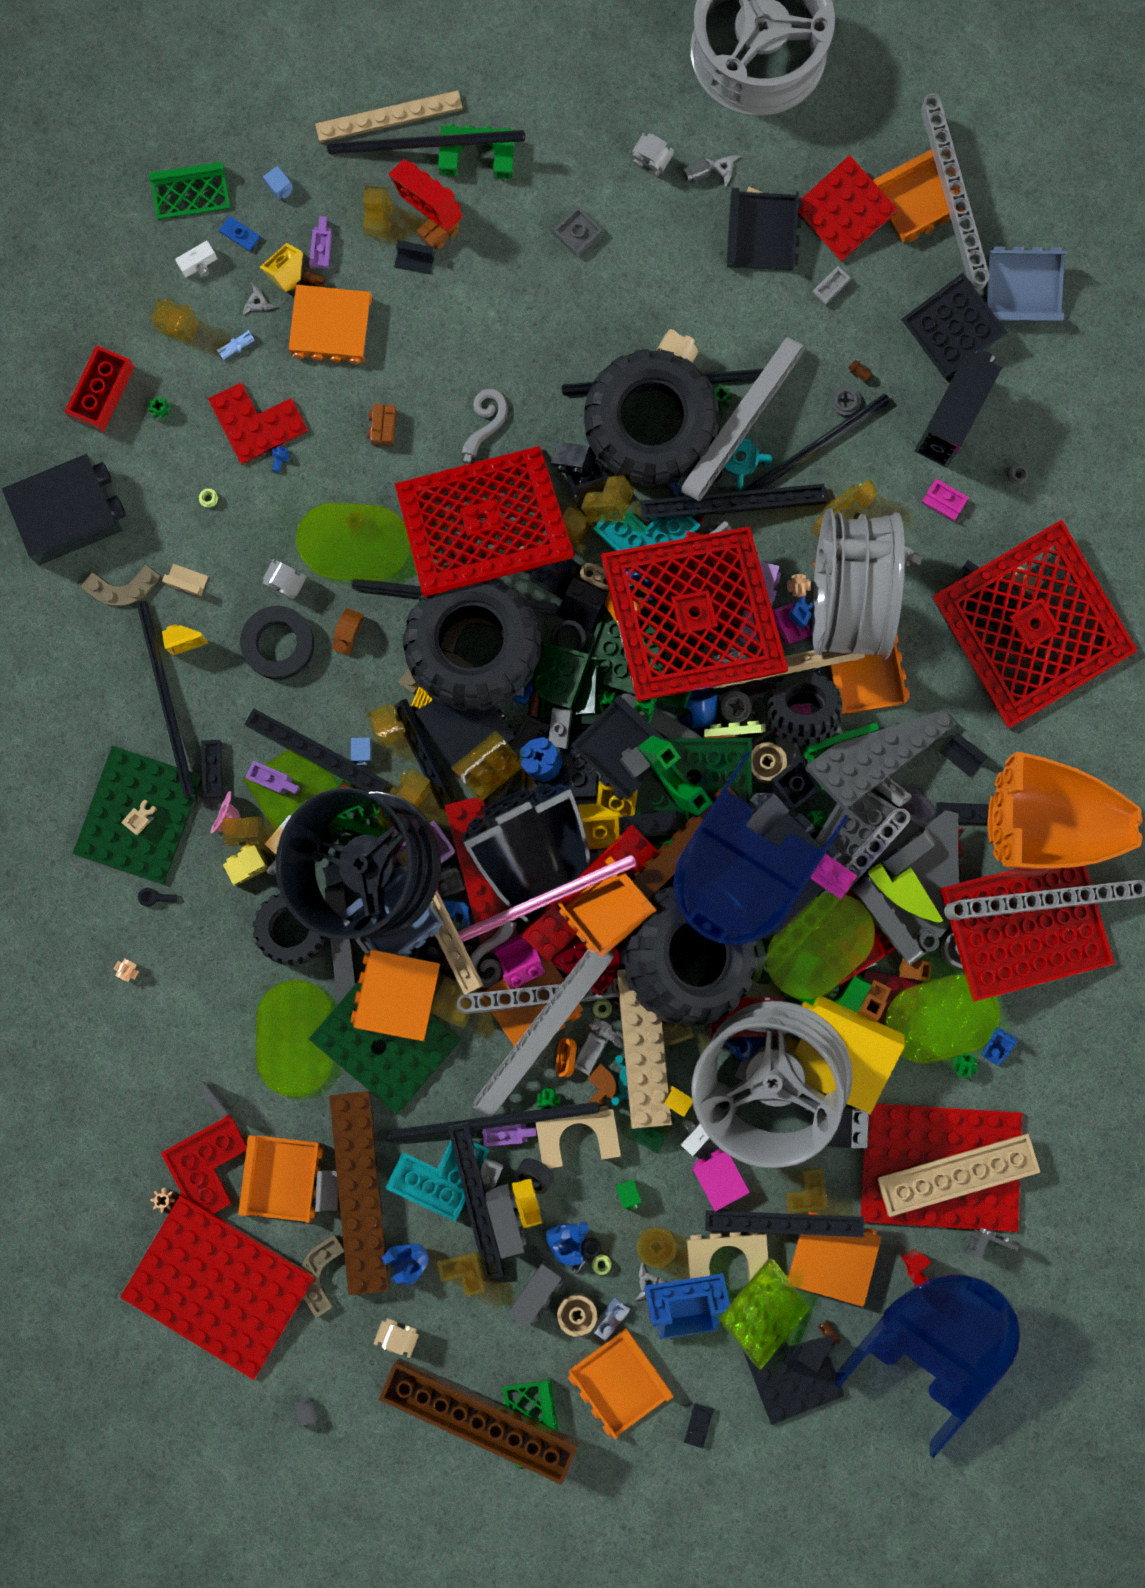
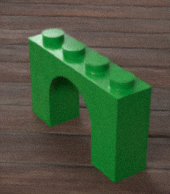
(450, 154)
(662, 757)
(851, 997)

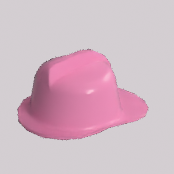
(226, 811)

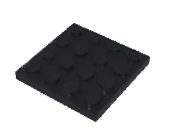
(952, 324)

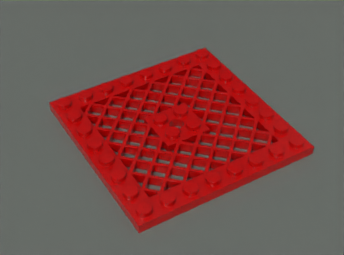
(531, 464)
(670, 552)
(1094, 599)

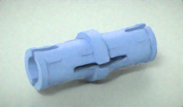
(236, 345)

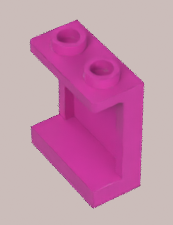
(519, 961)
(720, 1179)

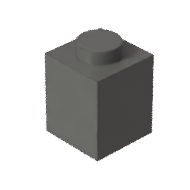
(634, 761)

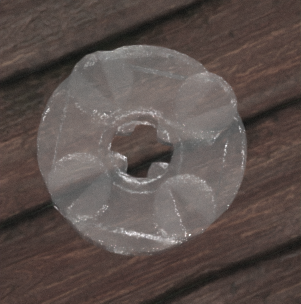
(604, 1030)

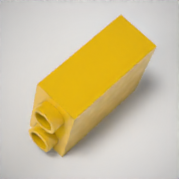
(871, 1050)

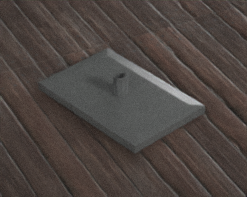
(863, 820)

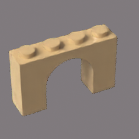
(602, 1123)
(701, 1249)

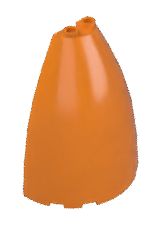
(1058, 816)

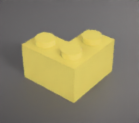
(247, 864)

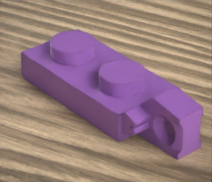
(320, 245)
(271, 779)
(507, 1135)

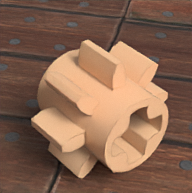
(799, 585)
(126, 970)
(168, 1201)

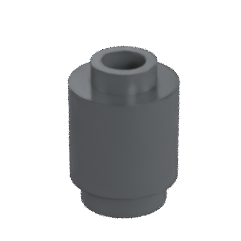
(697, 171)
(305, 1413)

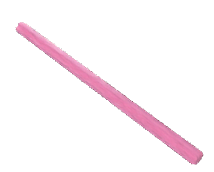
(547, 898)

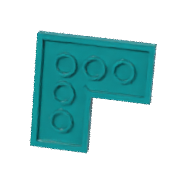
(633, 533)
(433, 1187)

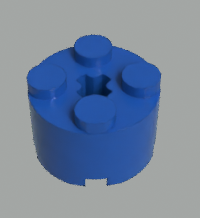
(543, 750)

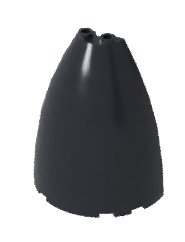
(529, 844)

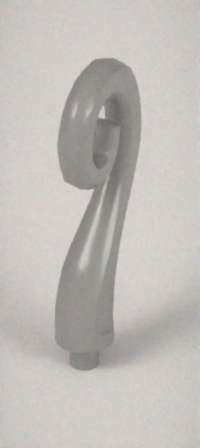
(472, 444)
(502, 935)

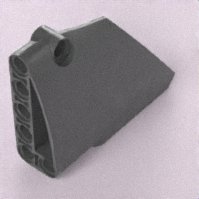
(934, 860)

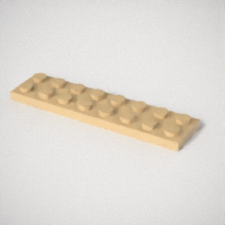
(643, 1060)
(958, 1175)

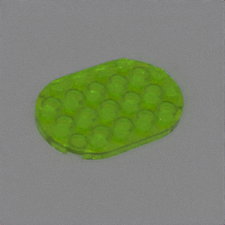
(353, 541)
(820, 946)
(942, 1019)
(283, 1025)

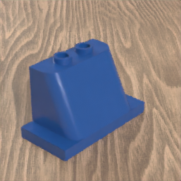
(687, 1305)

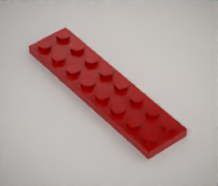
(482, 897)
(551, 930)

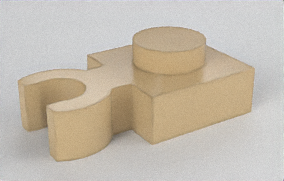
(136, 819)

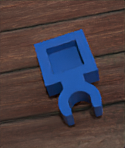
(799, 612)

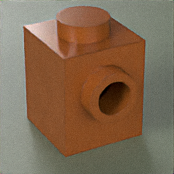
(918, 970)

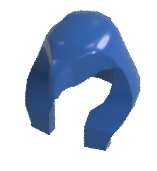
(703, 710)
(566, 1242)
(407, 1261)

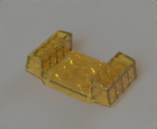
(862, 494)

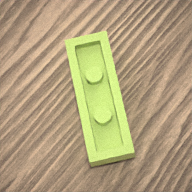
(735, 728)

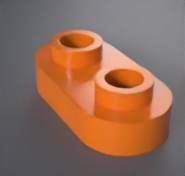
(565, 1057)

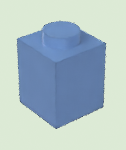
(278, 183)
(361, 751)

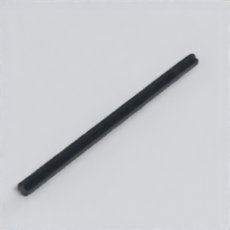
(426, 141)
(714, 377)
(819, 444)
(415, 591)
(165, 699)
(495, 1121)

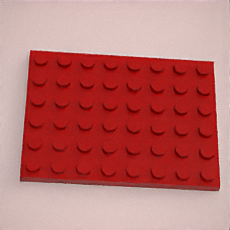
(1026, 947)
(921, 1134)
(217, 1287)

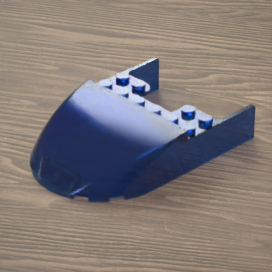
(736, 881)
(953, 1330)

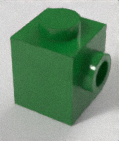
(628, 1194)

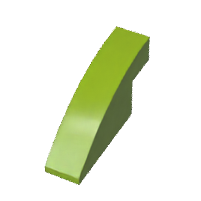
(905, 892)

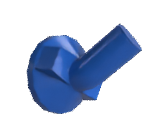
(281, 454)

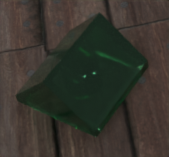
(649, 1137)

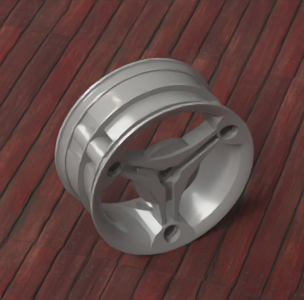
(762, 29)
(858, 584)
(737, 1136)

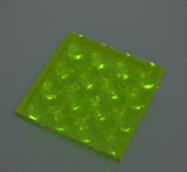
(305, 774)
(764, 1313)

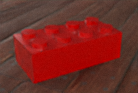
(426, 194)
(99, 388)

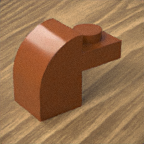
(346, 631)
(874, 1001)
(604, 1082)

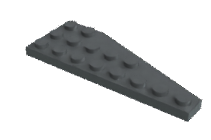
(862, 763)

